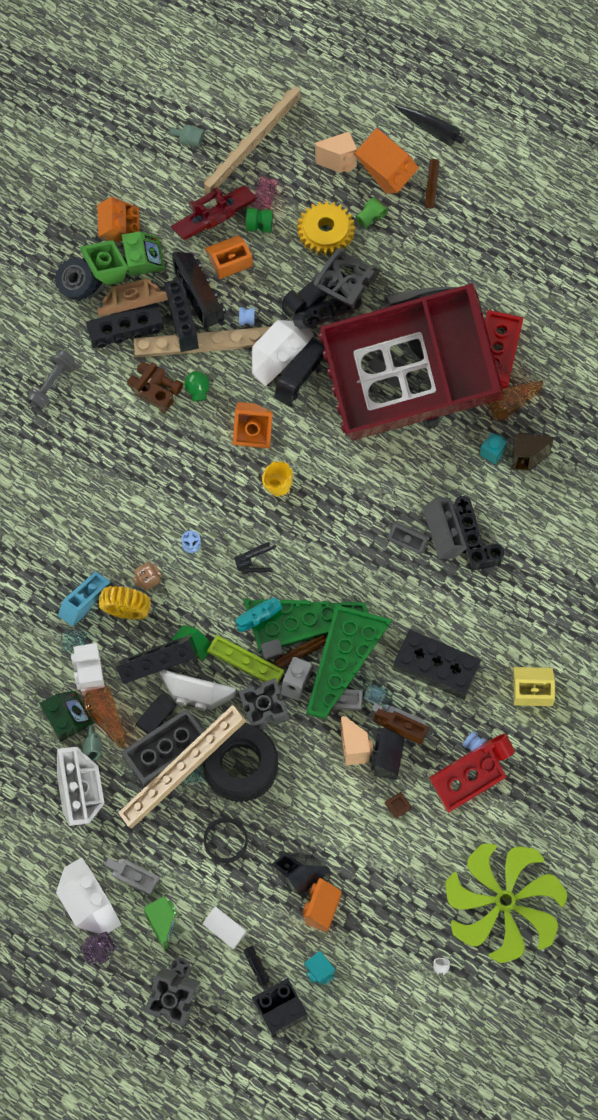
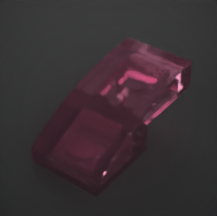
(265, 193)

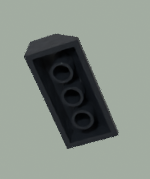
(198, 289)

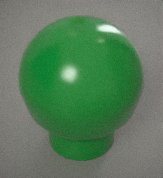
(197, 385)

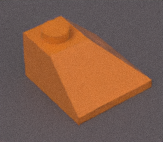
(252, 425)

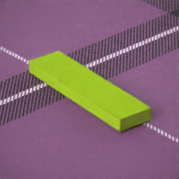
(244, 660)

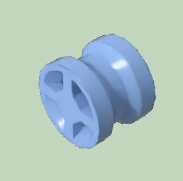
(246, 316)
(191, 537)
(473, 741)

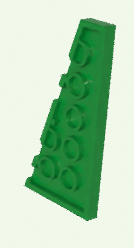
(297, 620)
(347, 647)

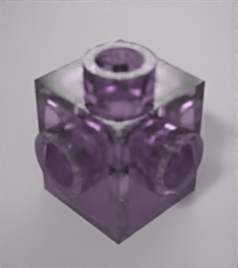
(98, 948)

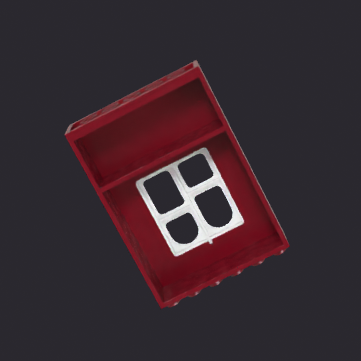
(454, 353)

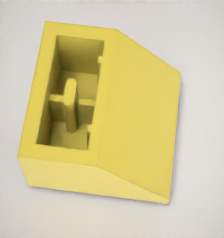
(533, 686)

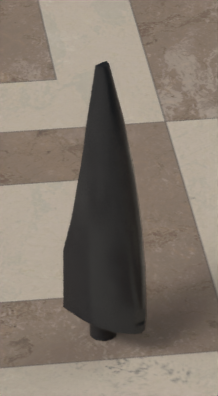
(433, 125)

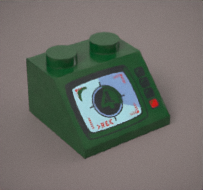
(66, 714)

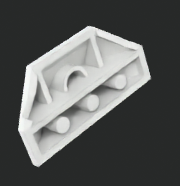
(277, 349)
(196, 691)
(78, 786)
(85, 899)

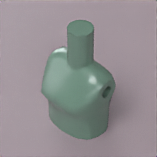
(189, 135)
(92, 744)

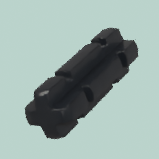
(256, 965)

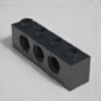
(181, 315)
(130, 318)
(157, 659)

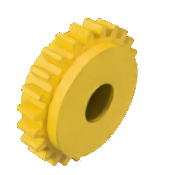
(325, 241)

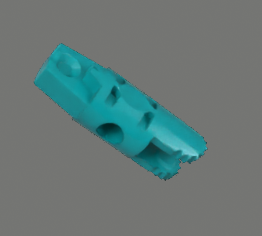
(258, 614)

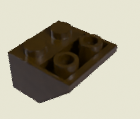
(530, 450)

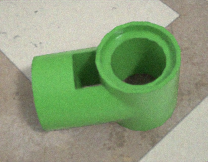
(372, 211)

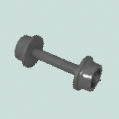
(63, 362)

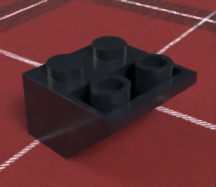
(388, 758)
(299, 870)
(280, 1007)

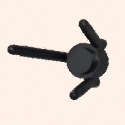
(243, 560)

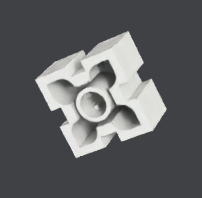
(87, 668)

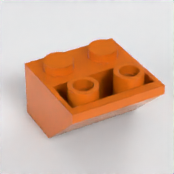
(117, 218)
(229, 256)
(323, 905)

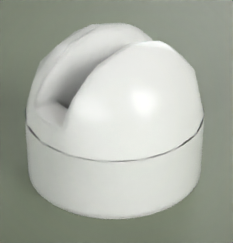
(441, 965)

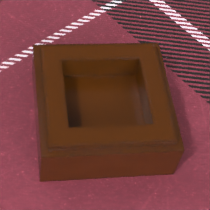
(398, 805)

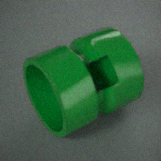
(259, 220)

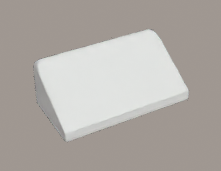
(224, 927)

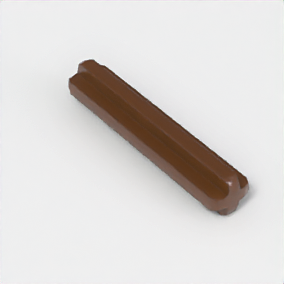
(432, 183)
(301, 651)

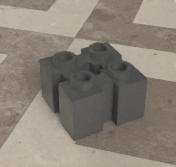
(268, 694)
(161, 1000)

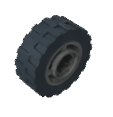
(68, 272)

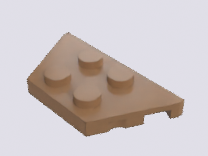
(130, 296)

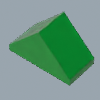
(201, 642)

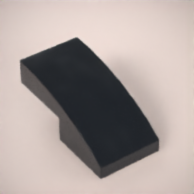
(156, 714)

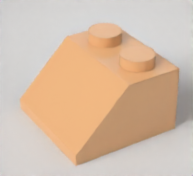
(337, 153)
(355, 743)

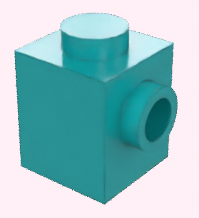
(493, 448)
(319, 969)

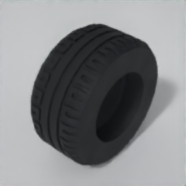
(249, 787)

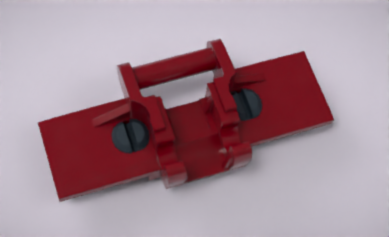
(206, 219)

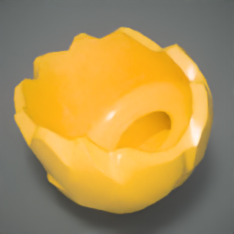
(277, 478)

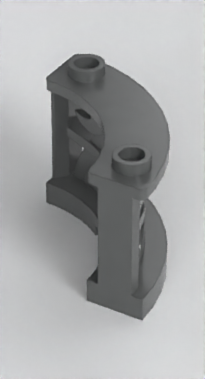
(364, 276)

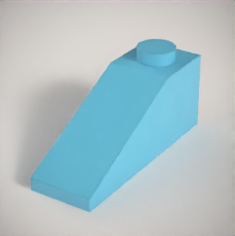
(81, 600)

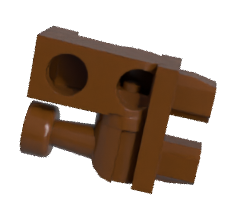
(150, 388)

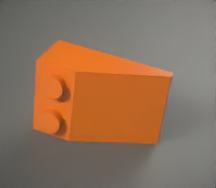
(386, 162)

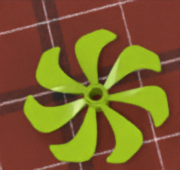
(516, 861)

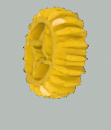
(124, 603)

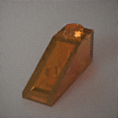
(514, 399)
(104, 713)

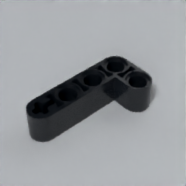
(305, 298)
(326, 309)
(298, 372)
(472, 532)

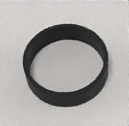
(225, 820)

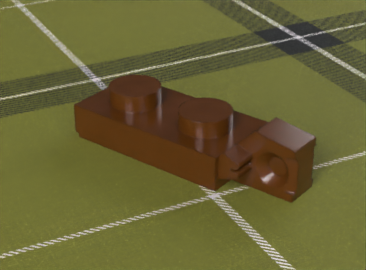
(401, 725)

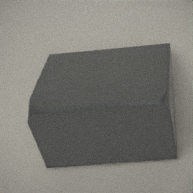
(271, 649)

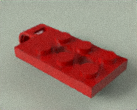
(509, 341)
(487, 768)

